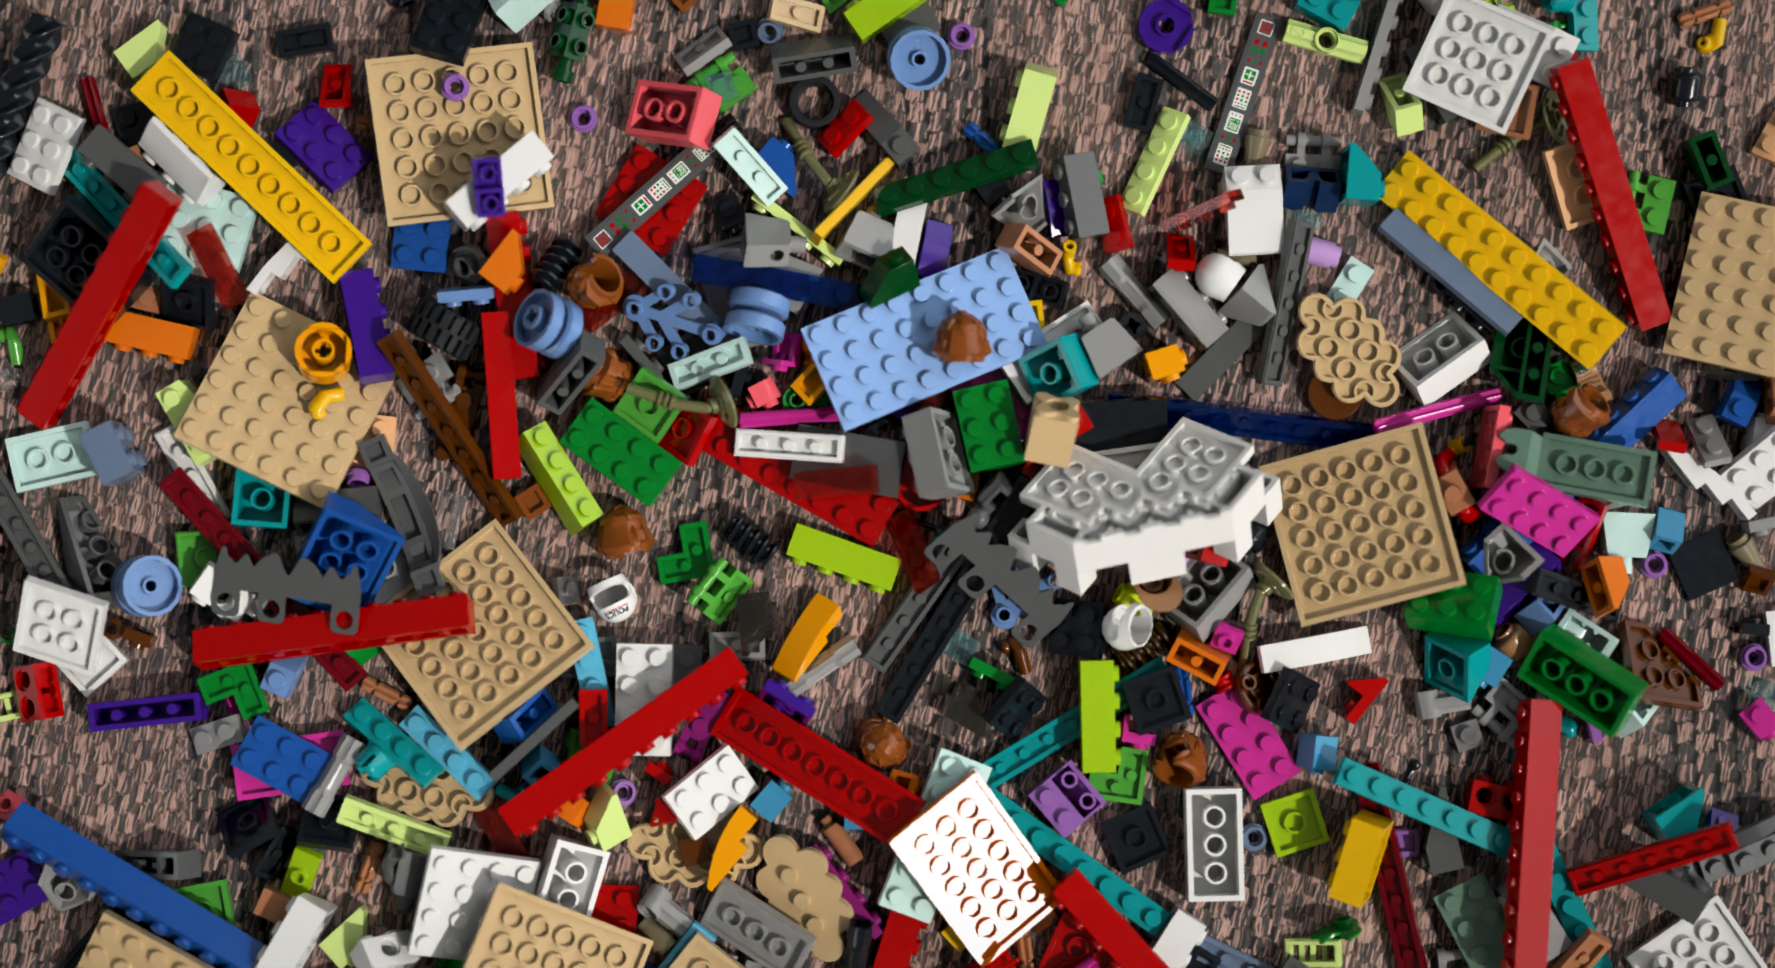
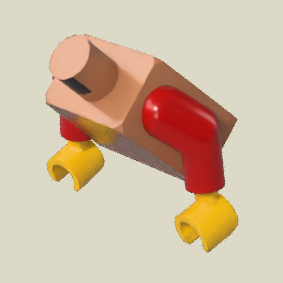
(1456, 491)

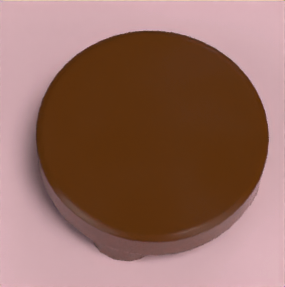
(1325, 404)
(1253, 687)

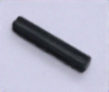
(1181, 82)

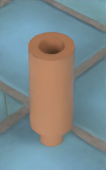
(841, 841)

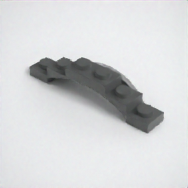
(409, 512)
(1755, 851)

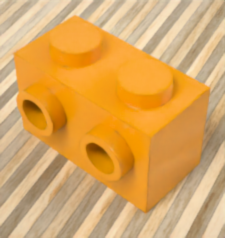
(1164, 364)

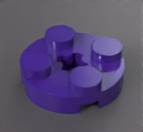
(1166, 42)

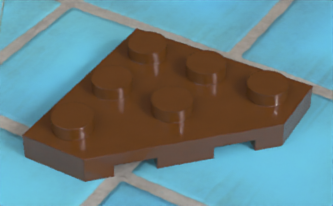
(1659, 668)

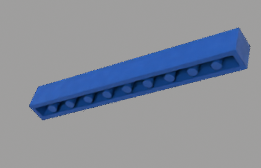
(1630, 421)
(129, 889)

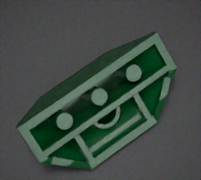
(1522, 361)

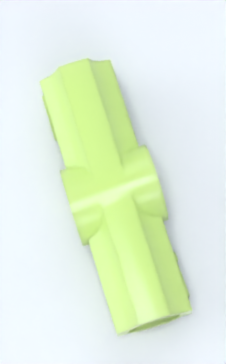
(1342, 46)

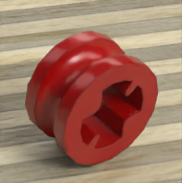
(1224, 683)

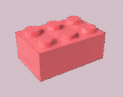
(673, 114)

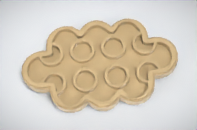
(1348, 350)
(441, 801)
(665, 859)
(806, 893)

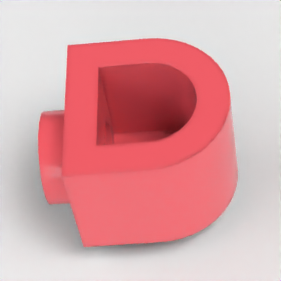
(763, 394)
(9, 803)

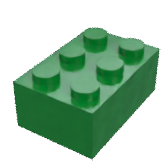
(989, 427)
(1459, 611)

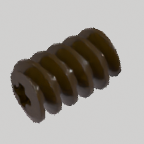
(1129, 658)

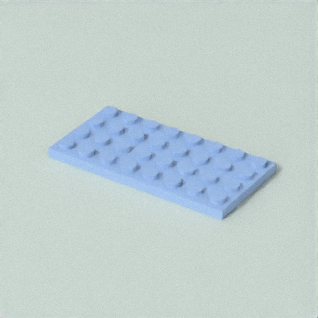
(883, 354)

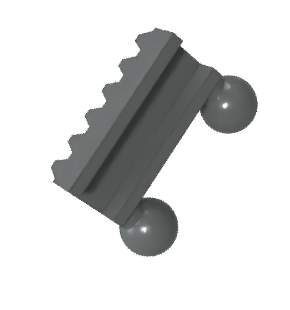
(988, 498)

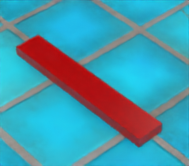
(501, 395)
(1653, 858)

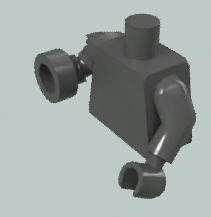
(404, 873)

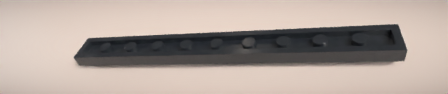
(947, 615)

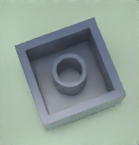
(114, 453)

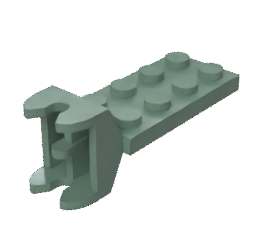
(1582, 465)
(1474, 921)

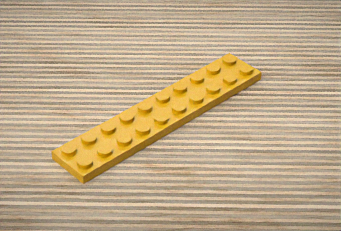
(251, 166)
(1502, 261)

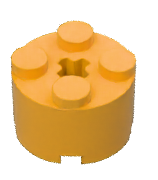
(309, 347)

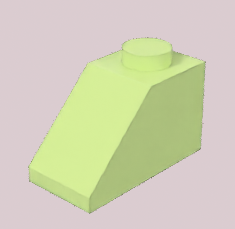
(143, 50)
(1402, 108)
(606, 819)
(345, 937)

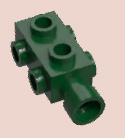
(567, 34)

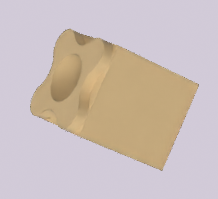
(1051, 430)

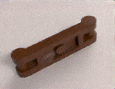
(465, 403)

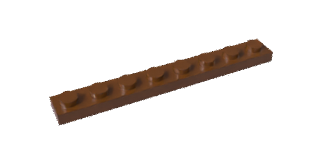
(449, 427)

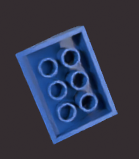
(346, 537)

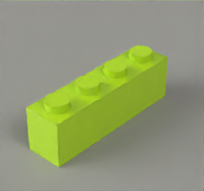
(872, 17)
(558, 478)
(843, 557)
(1097, 715)

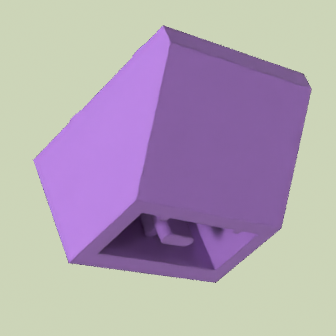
(1066, 798)

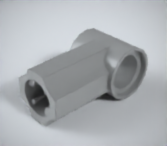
(1437, 702)
(659, 906)

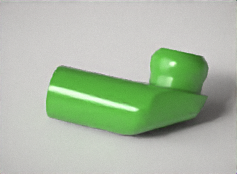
(14, 345)

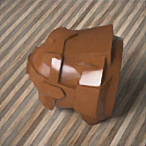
(595, 282)
(961, 339)
(611, 379)
(1580, 411)
(623, 532)
(881, 743)
(1181, 760)

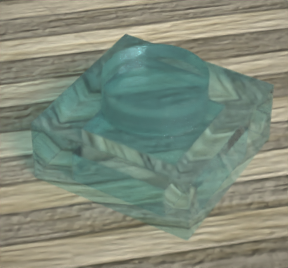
(723, 85)
(1195, 138)
(962, 647)

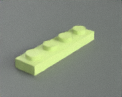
(1154, 160)
(799, 229)
(391, 825)

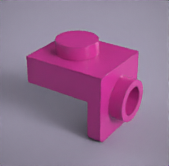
(785, 354)
(1226, 637)
(1759, 720)
(1132, 737)

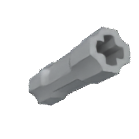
(1121, 277)
(825, 663)
(323, 793)

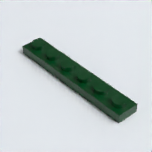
(955, 178)

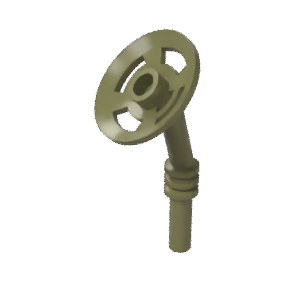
(1546, 120)
(835, 187)
(719, 401)
(1267, 584)

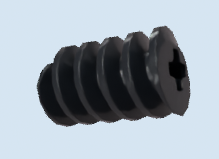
(554, 265)
(750, 539)

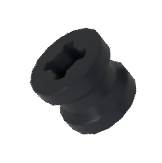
(1134, 318)

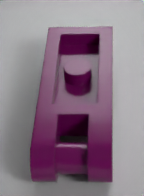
(699, 730)

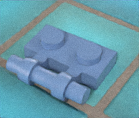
(455, 294)

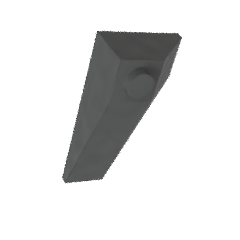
(87, 552)

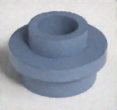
(767, 37)
(1262, 836)

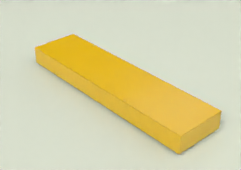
(852, 201)

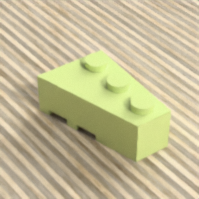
(1030, 105)
(175, 402)

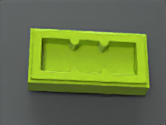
(302, 871)

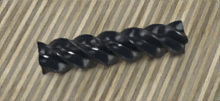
(21, 82)

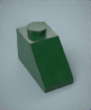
(1707, 160)
(889, 277)

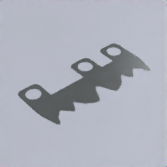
(994, 567)
(273, 583)

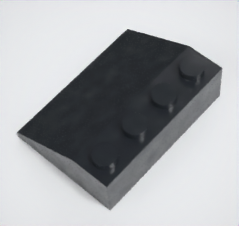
(69, 247)

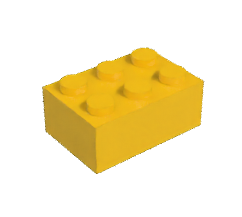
(1359, 857)

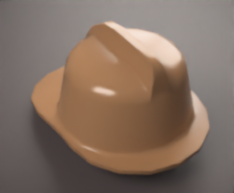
(1160, 594)

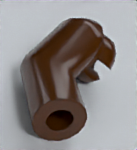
(1020, 654)

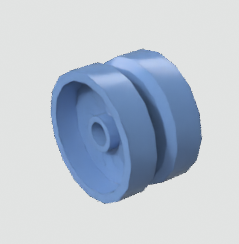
(906, 45)
(757, 315)
(548, 323)
(130, 590)

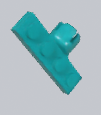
(1582, 20)
(389, 747)

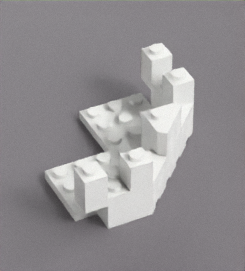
(1178, 500)

